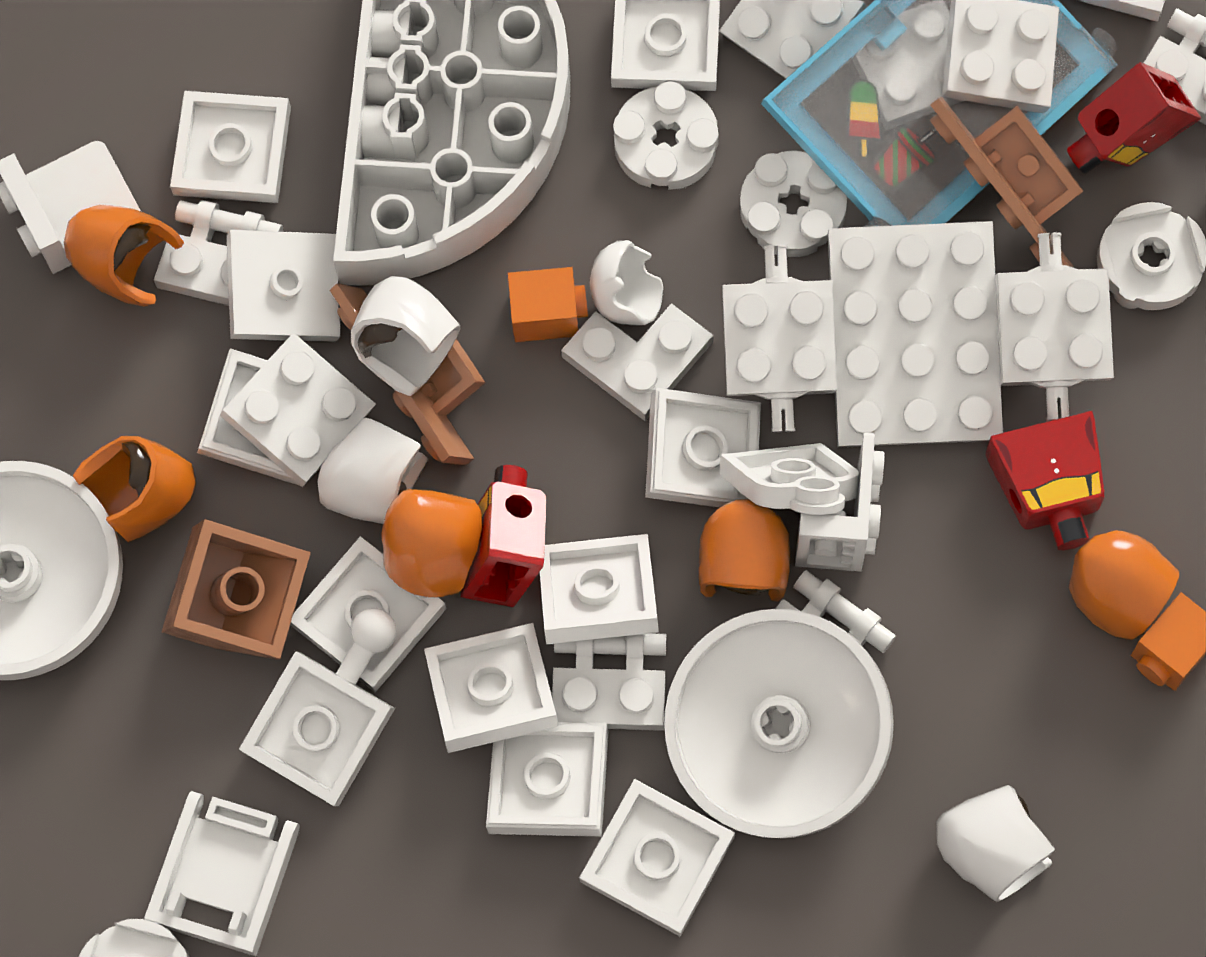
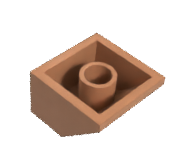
(236, 591)

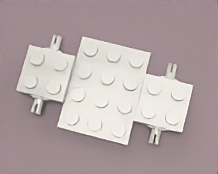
(917, 333)

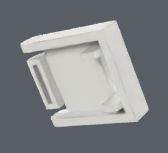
(225, 865)

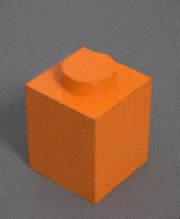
(545, 304)
(1173, 644)

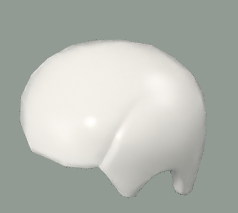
(622, 285)

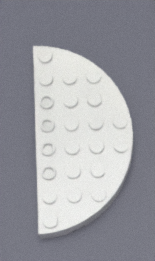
(446, 130)

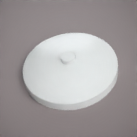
(55, 569)
(778, 723)

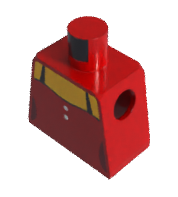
(1132, 118)
(1051, 475)
(510, 539)

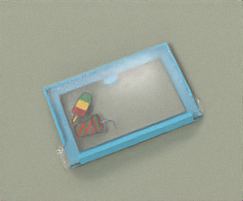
(868, 111)

